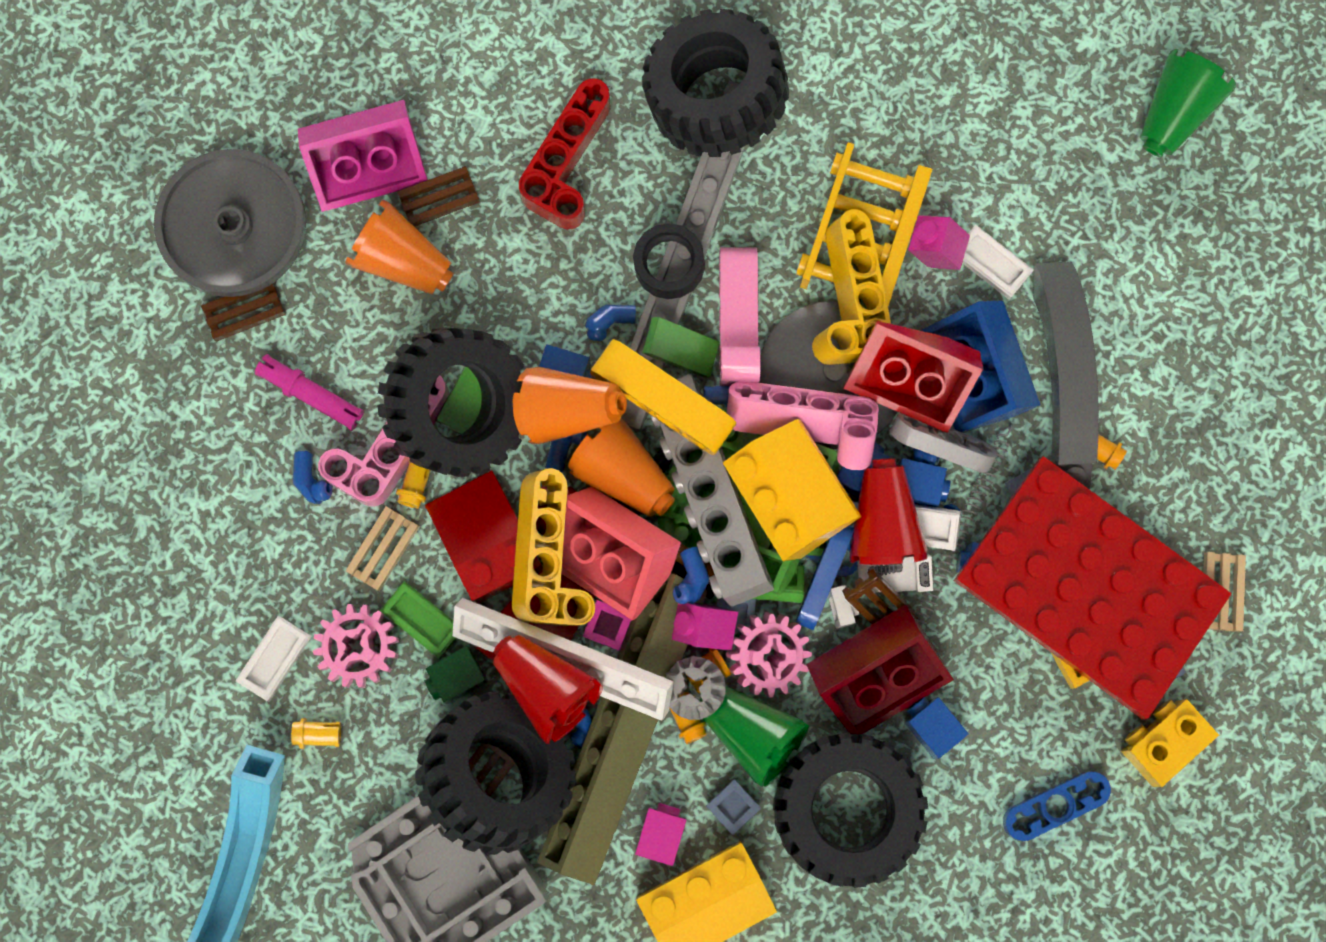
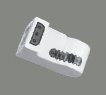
(904, 576)

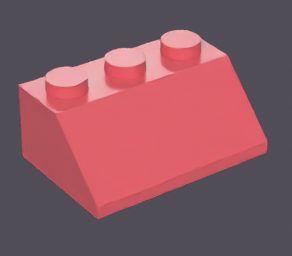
(615, 552)

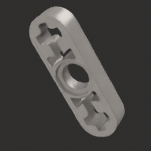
(951, 446)

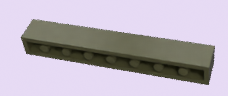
(613, 749)

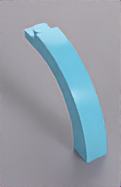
(247, 835)

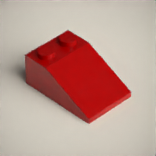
(915, 373)
(479, 535)

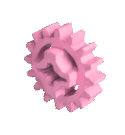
(783, 655)
(345, 660)

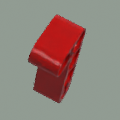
(571, 149)

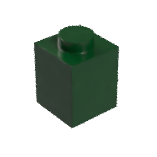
(454, 676)

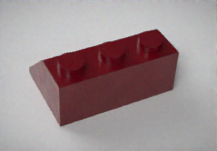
(879, 672)

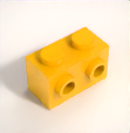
(1168, 742)

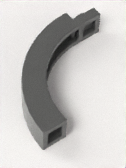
(1072, 367)

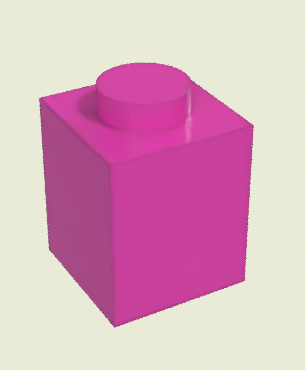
(939, 242)
(607, 626)
(705, 626)
(661, 834)

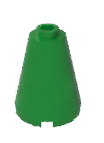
(1183, 100)
(757, 734)

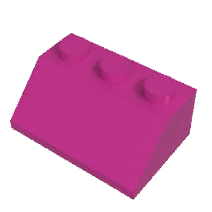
(361, 155)

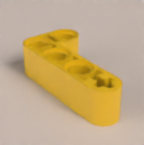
(853, 241)
(664, 397)
(550, 550)

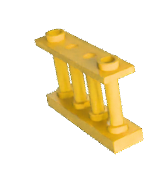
(899, 221)

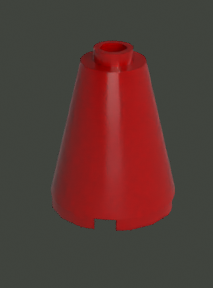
(888, 518)
(545, 686)

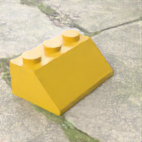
(791, 490)
(708, 900)

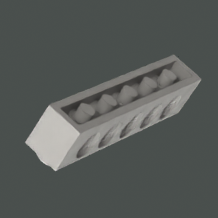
(750, 576)

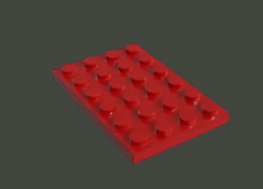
(1093, 587)

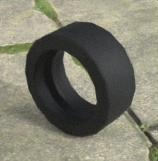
(667, 233)

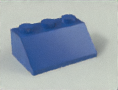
(1005, 382)

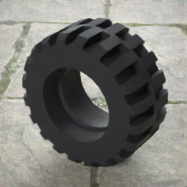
(706, 45)
(408, 395)
(459, 801)
(903, 819)

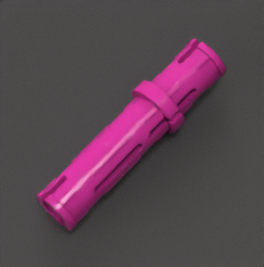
(297, 385)

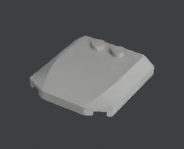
(434, 889)

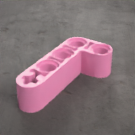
(738, 315)
(827, 416)
(372, 465)

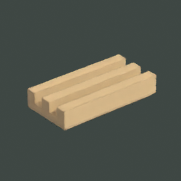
(379, 525)
(1238, 588)

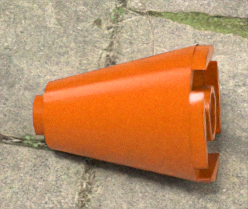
(399, 252)
(564, 404)
(622, 469)

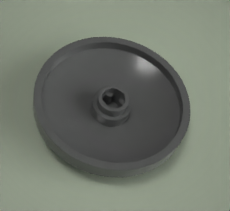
(230, 222)
(790, 361)

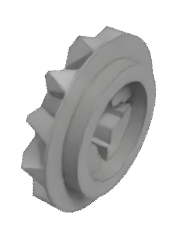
(711, 691)

